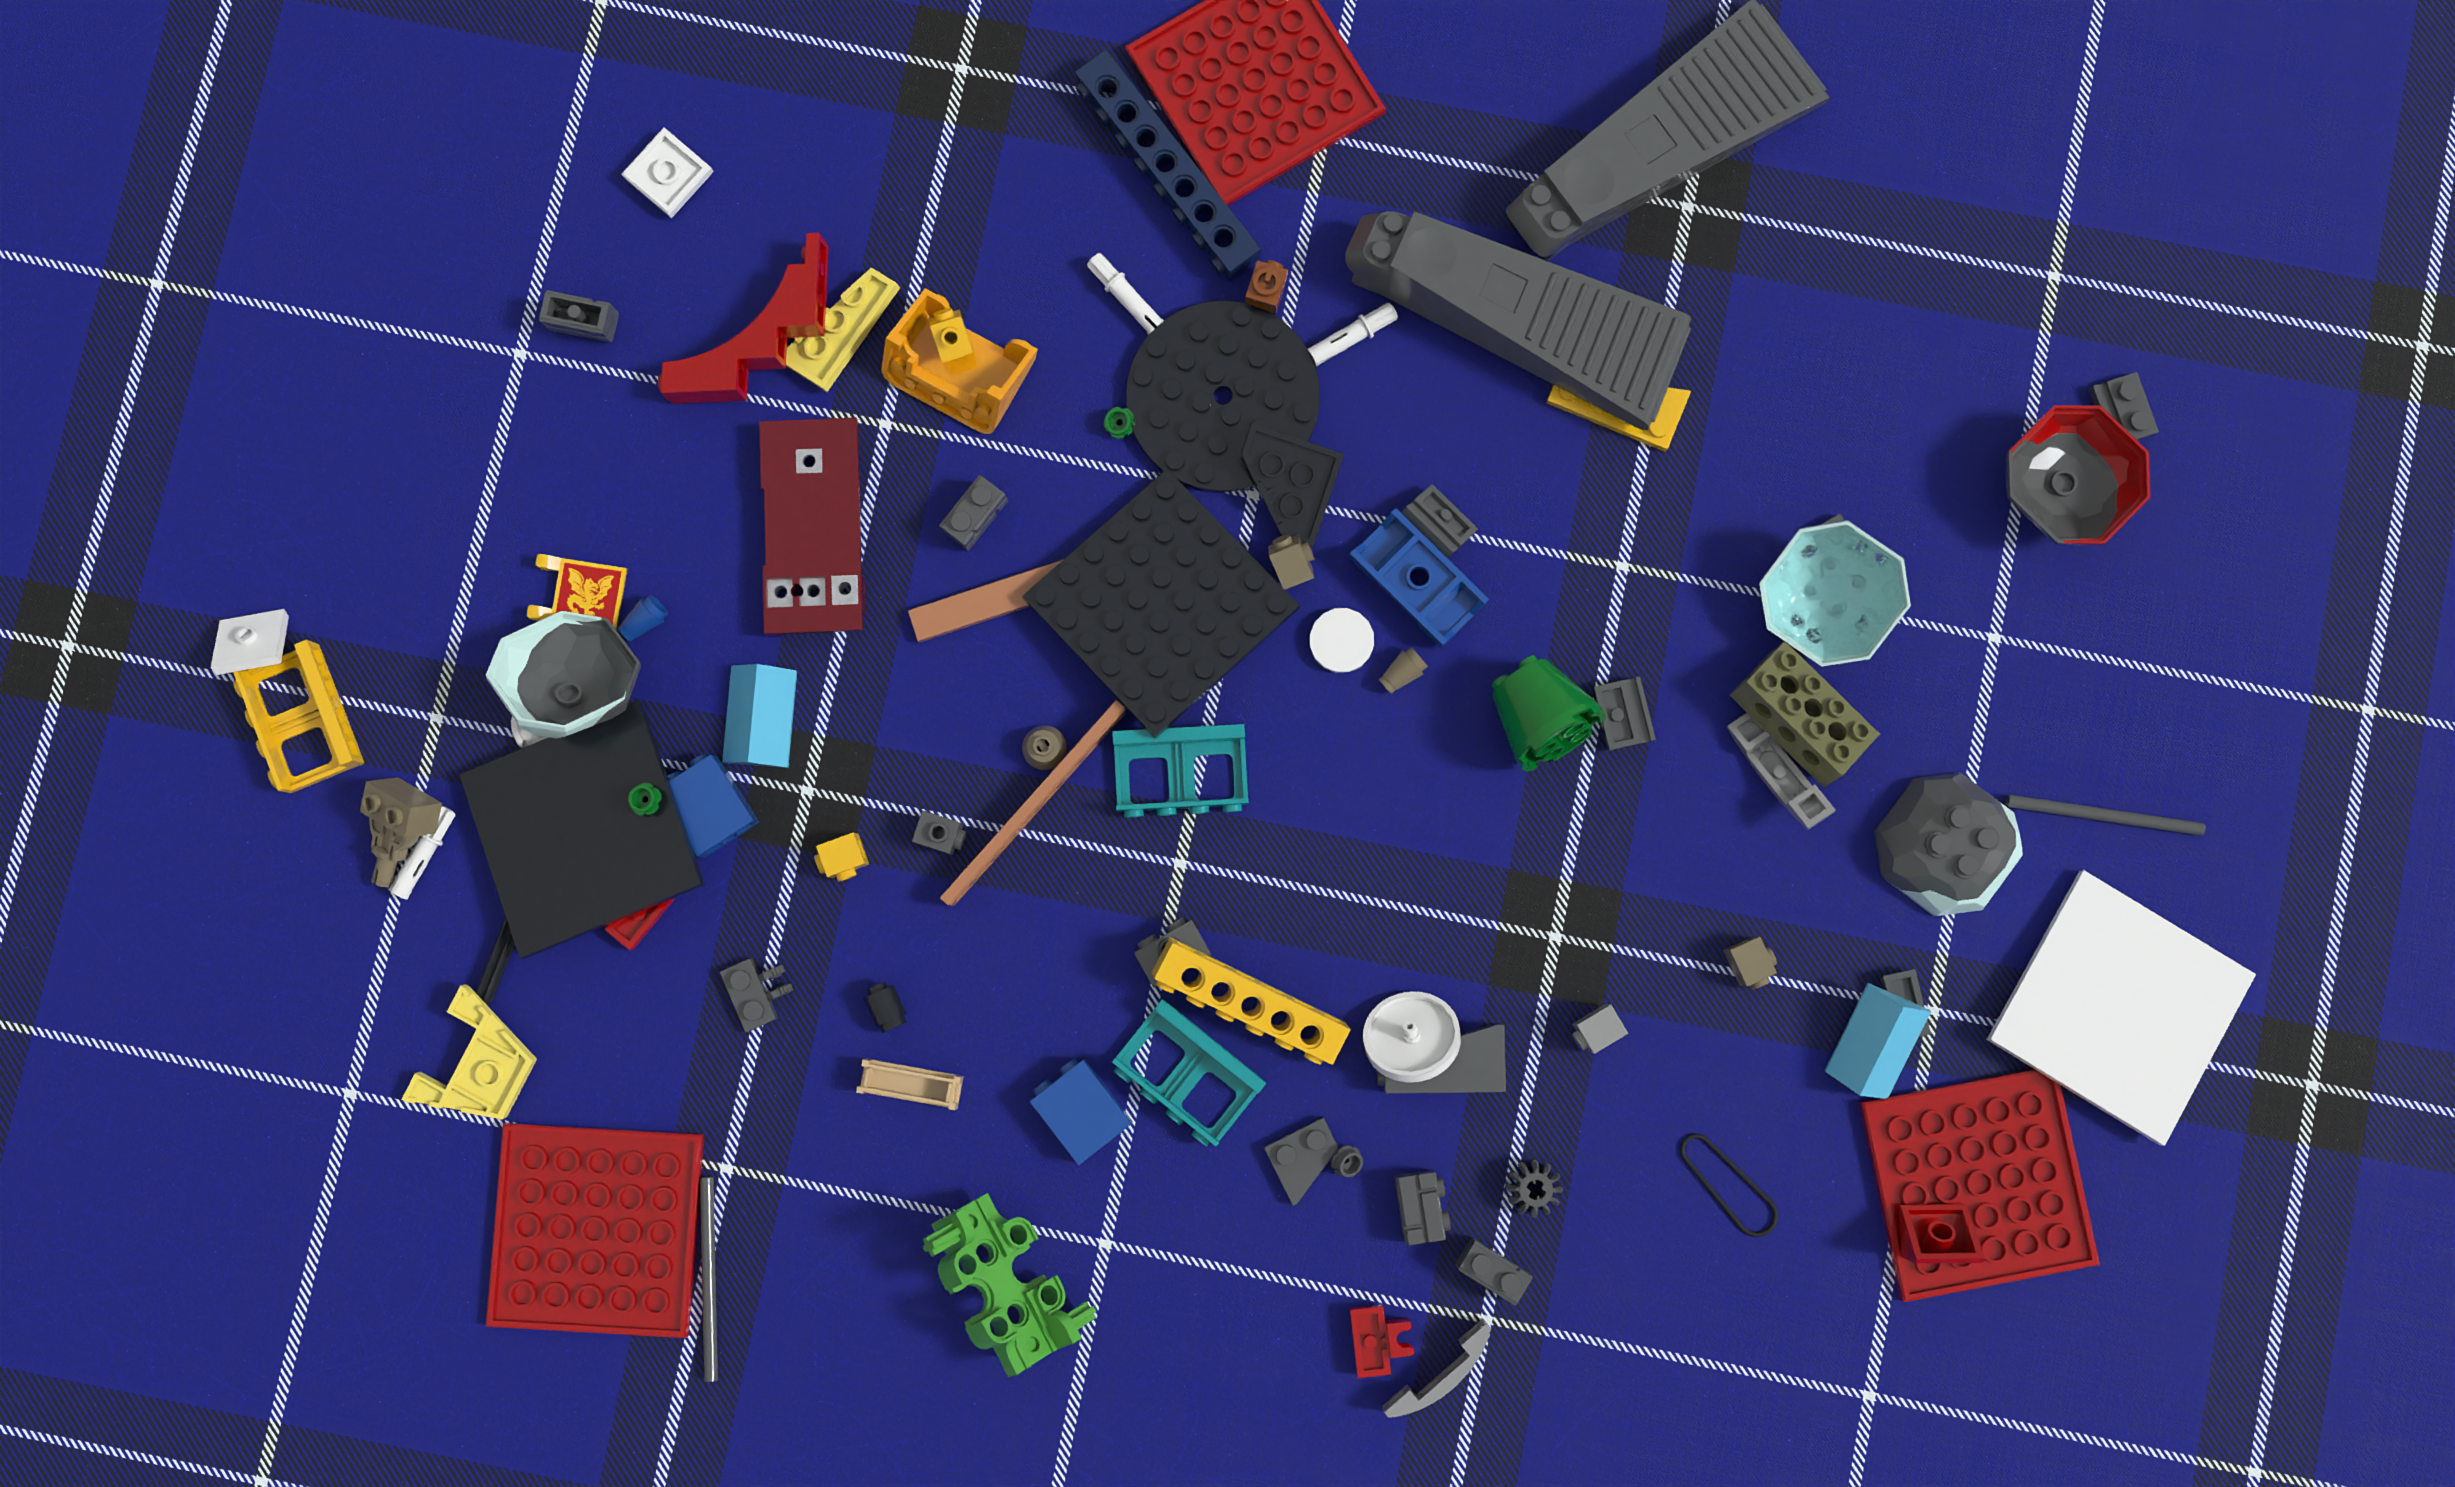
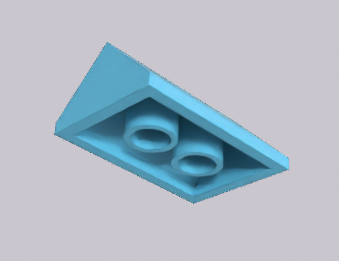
(759, 715)
(1876, 1042)

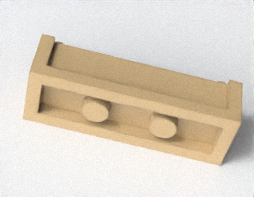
(911, 1083)

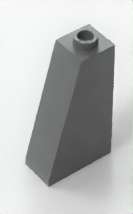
(1475, 1069)

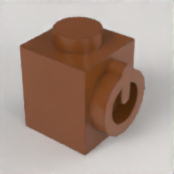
(1267, 285)

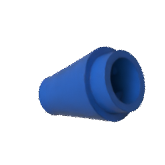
(643, 617)

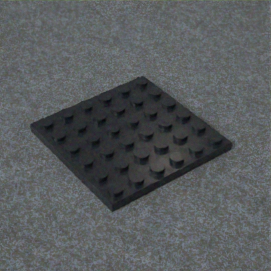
(1161, 603)

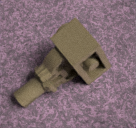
(396, 820)

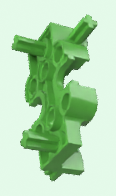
(1040, 1324)

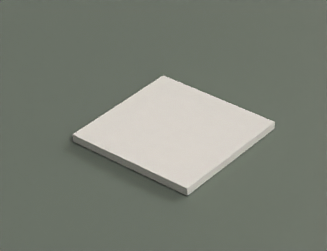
(2121, 1007)

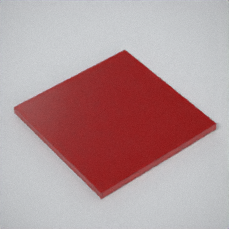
(1254, 87)
(2004, 1154)
(595, 1230)

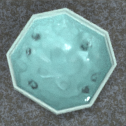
(1835, 593)

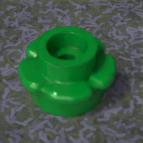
(1113, 416)
(636, 799)

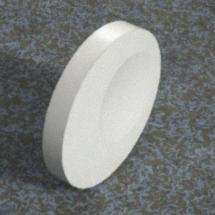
(1411, 1036)

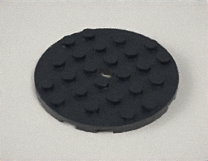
(1208, 351)

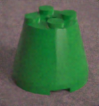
(1543, 712)

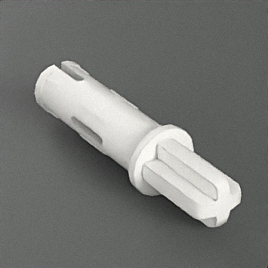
(1124, 292)
(1353, 333)
(420, 856)

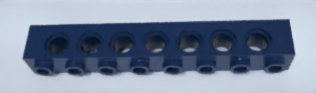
(1104, 74)

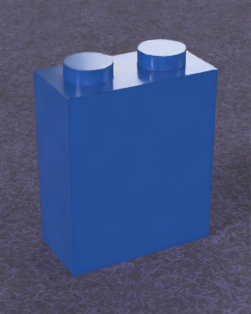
(710, 805)
(1080, 1110)

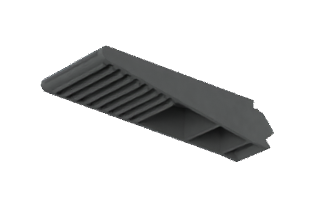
(1692, 116)
(1527, 310)

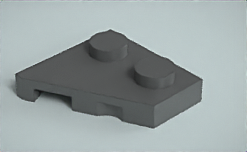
(1301, 1157)

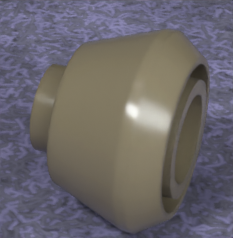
(1050, 755)

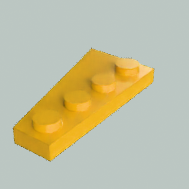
(1657, 435)

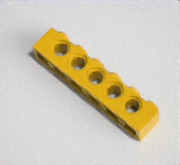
(1329, 1030)

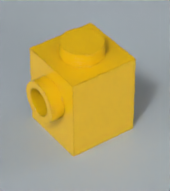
(950, 334)
(841, 857)

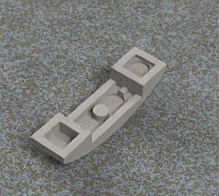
(1780, 773)
(1407, 1401)

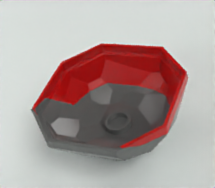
(2077, 475)

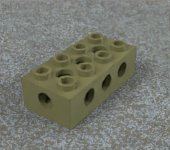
(1804, 714)

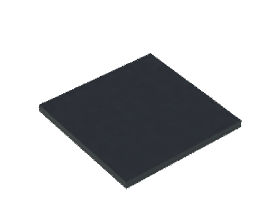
(566, 838)

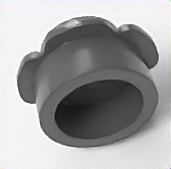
(1347, 1161)

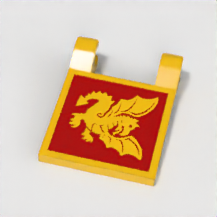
(583, 589)

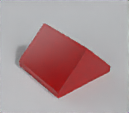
(1938, 1234)

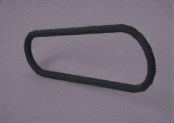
(1740, 1173)

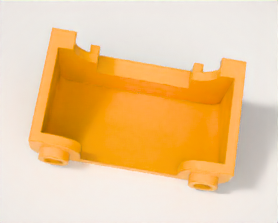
(968, 388)

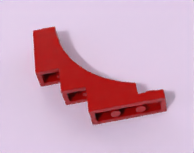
(793, 312)

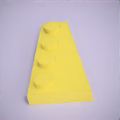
(846, 327)

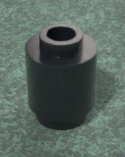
(885, 1006)

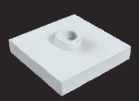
(667, 172)
(250, 642)

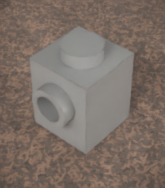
(1598, 1029)

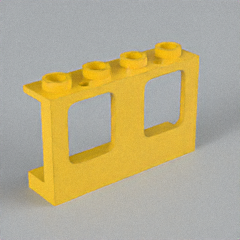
(322, 711)

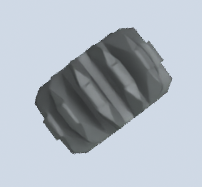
(1522, 1192)

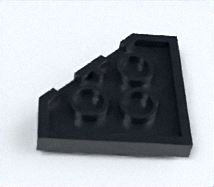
(1292, 479)

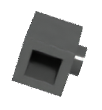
(939, 833)

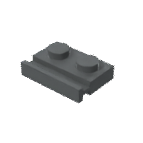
(2127, 404)
(1439, 521)
(1626, 713)

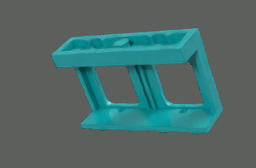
(1180, 749)
(1200, 1057)

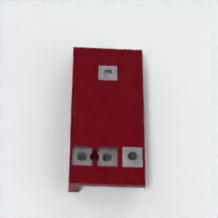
(811, 526)

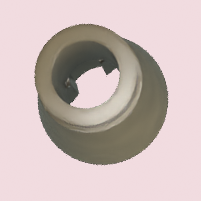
(1403, 670)

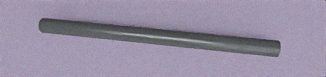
(2104, 814)
(708, 1279)

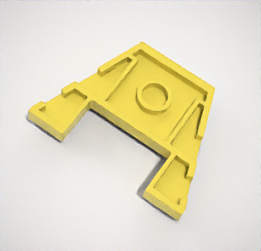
(489, 1070)

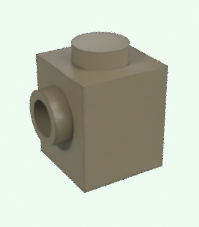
(1291, 560)
(1751, 962)

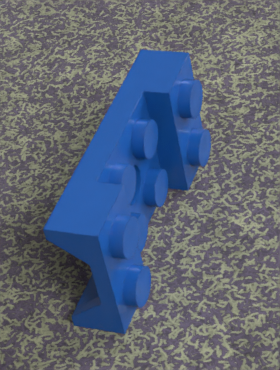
(1439, 605)

